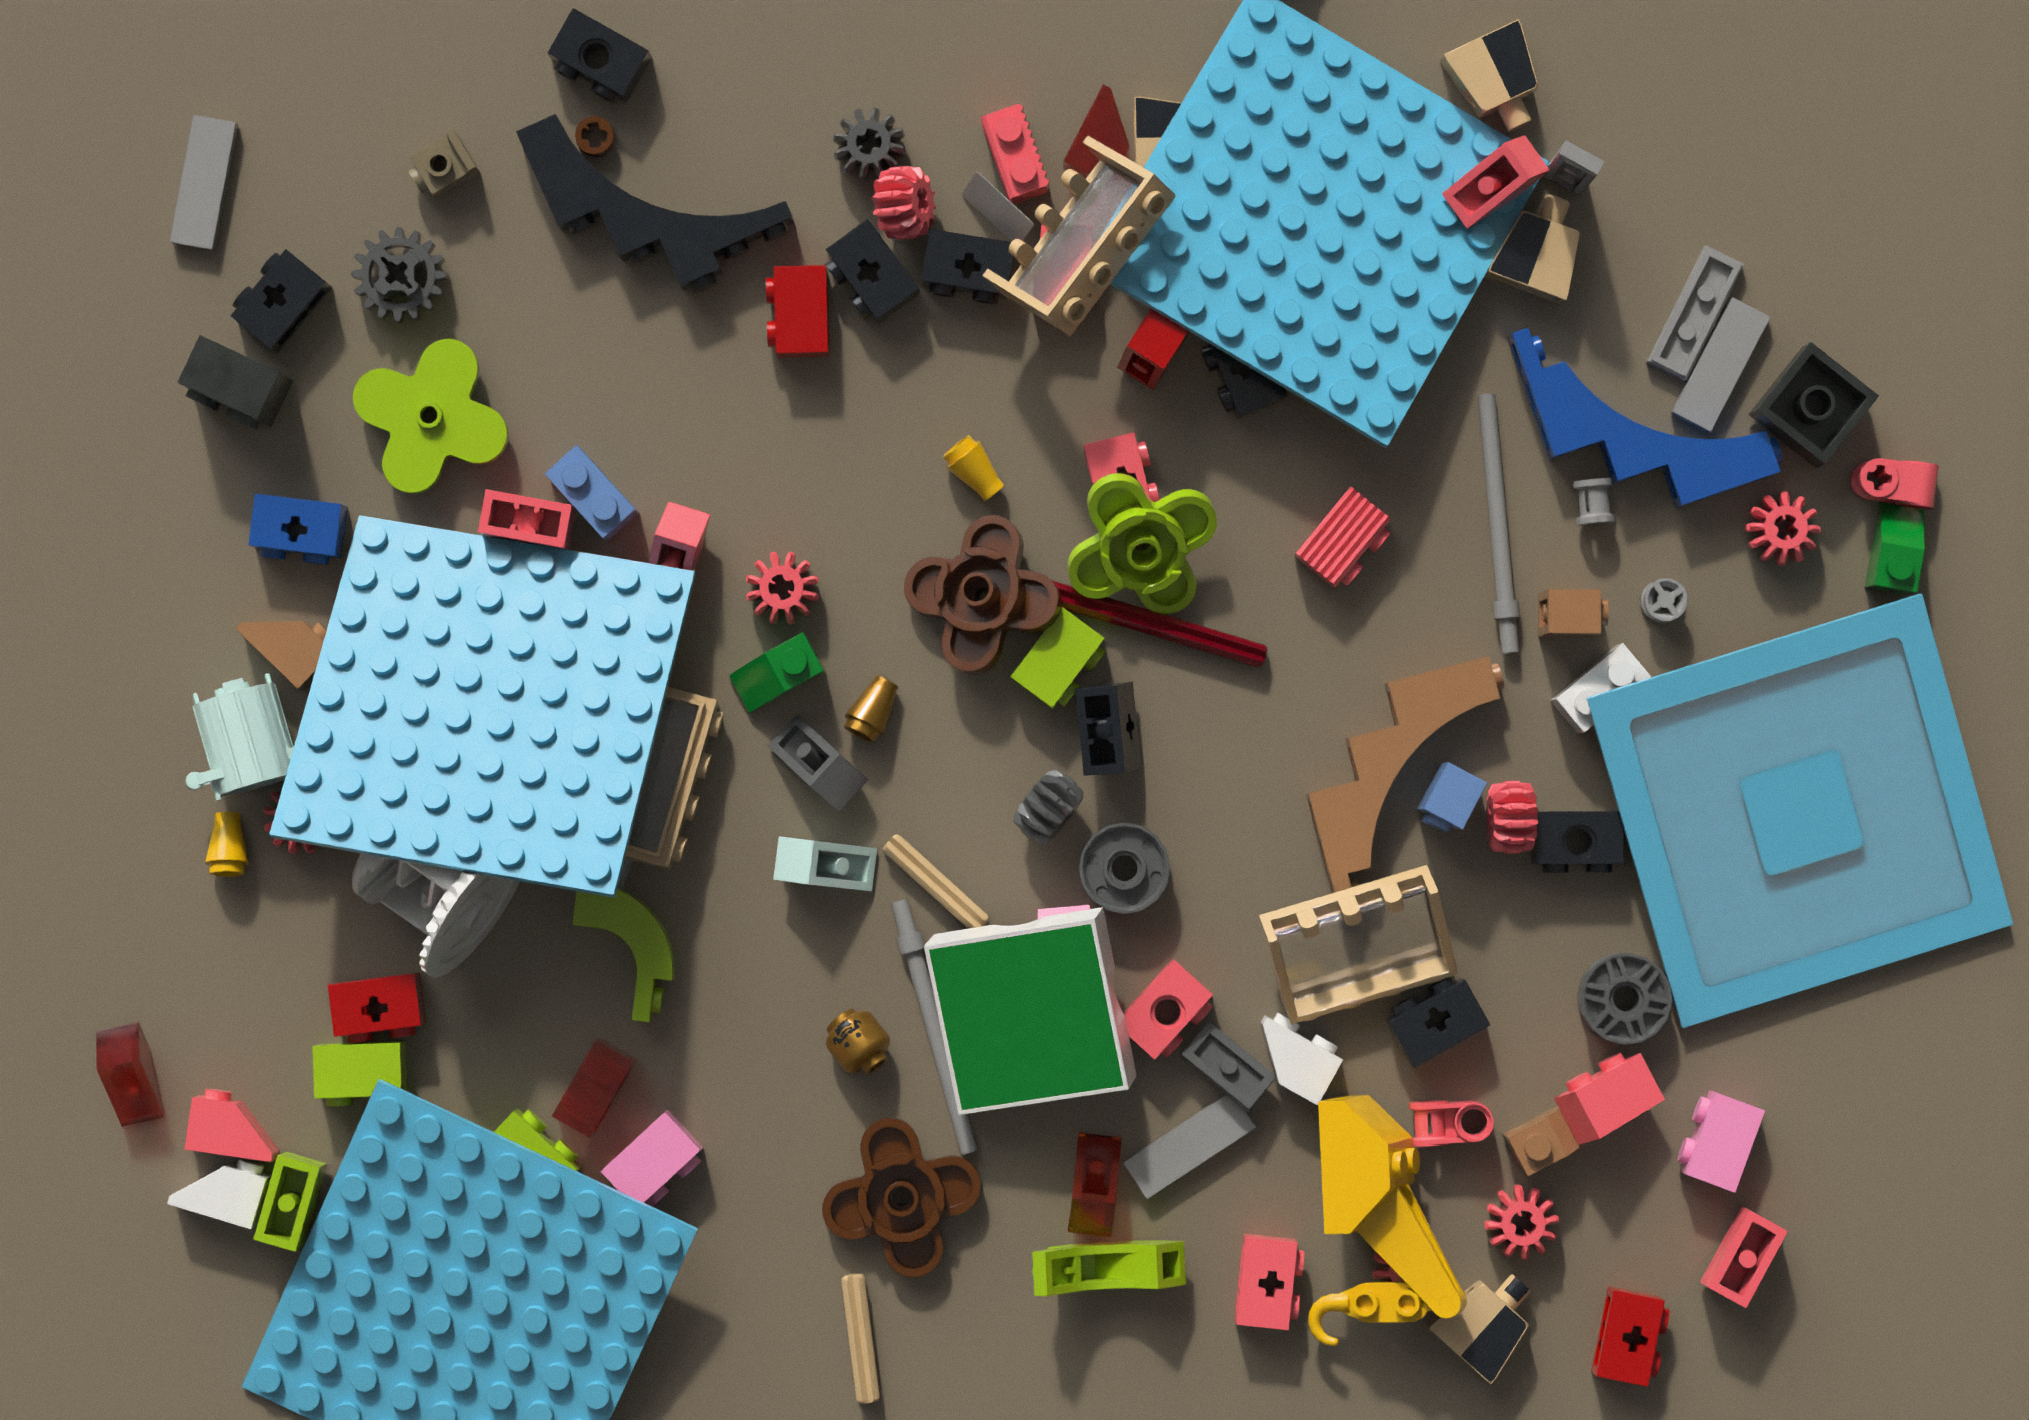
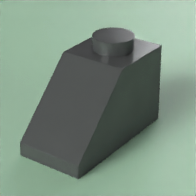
(818, 763)

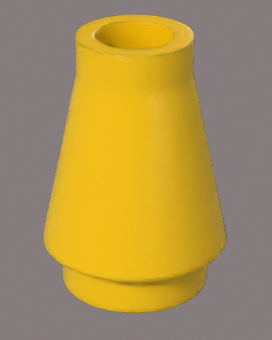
(972, 466)
(227, 846)

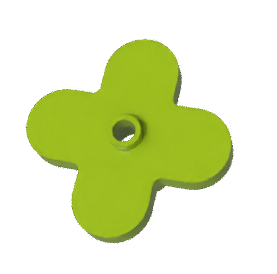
(462, 426)
(1125, 520)

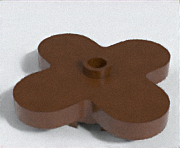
(952, 589)
(908, 1230)

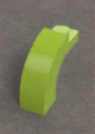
(645, 936)
(1108, 1266)

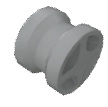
(1670, 596)

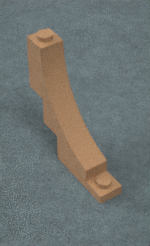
(1419, 705)

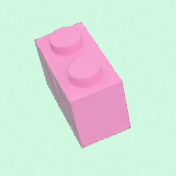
(1720, 1140)
(653, 1159)

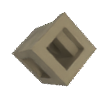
(458, 170)

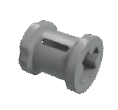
(1594, 501)

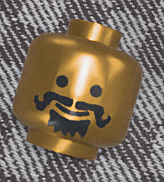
(857, 1042)

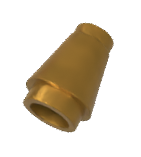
(871, 710)

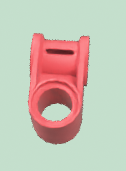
(1902, 482)
(1446, 1122)

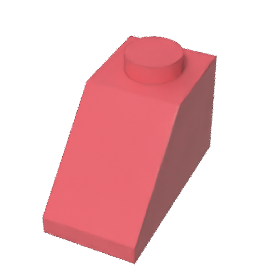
(1495, 181)
(679, 537)
(227, 1128)

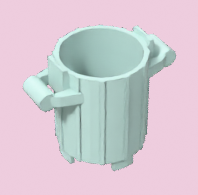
(242, 738)

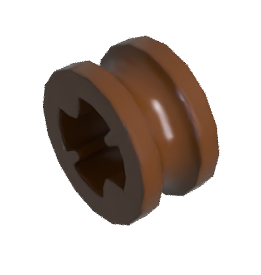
(604, 127)

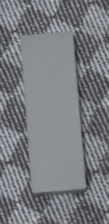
(1573, 168)
(203, 183)
(1695, 313)
(1720, 365)
(1188, 1145)

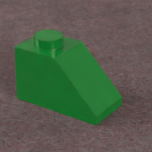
(1896, 550)
(777, 672)

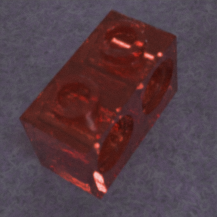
(594, 1087)

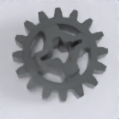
(413, 260)

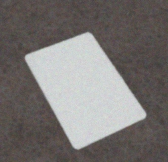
(997, 208)

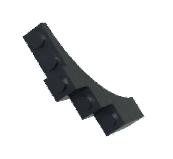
(636, 227)

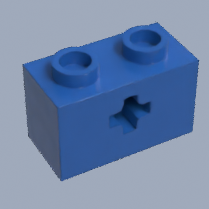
(275, 514)

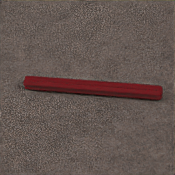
(1164, 627)

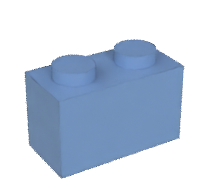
(591, 493)
(1450, 798)

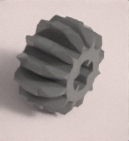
(860, 133)
(1048, 806)

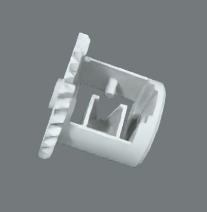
(444, 903)

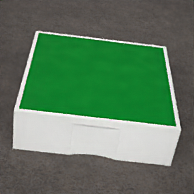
(1030, 1011)

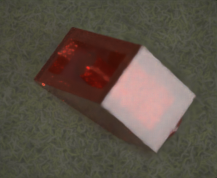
(1104, 126)
(128, 1074)
(1094, 1184)

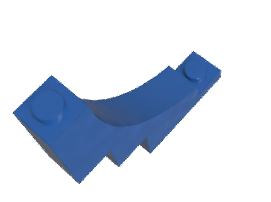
(1575, 419)

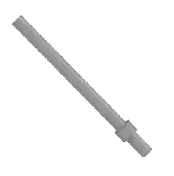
(1505, 608)
(911, 945)

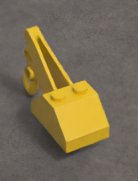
(1367, 1190)

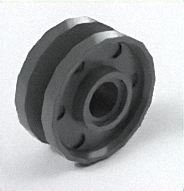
(1129, 841)
(1650, 1006)

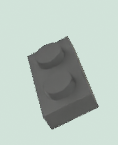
(1228, 1066)

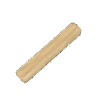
(935, 882)
(860, 1338)

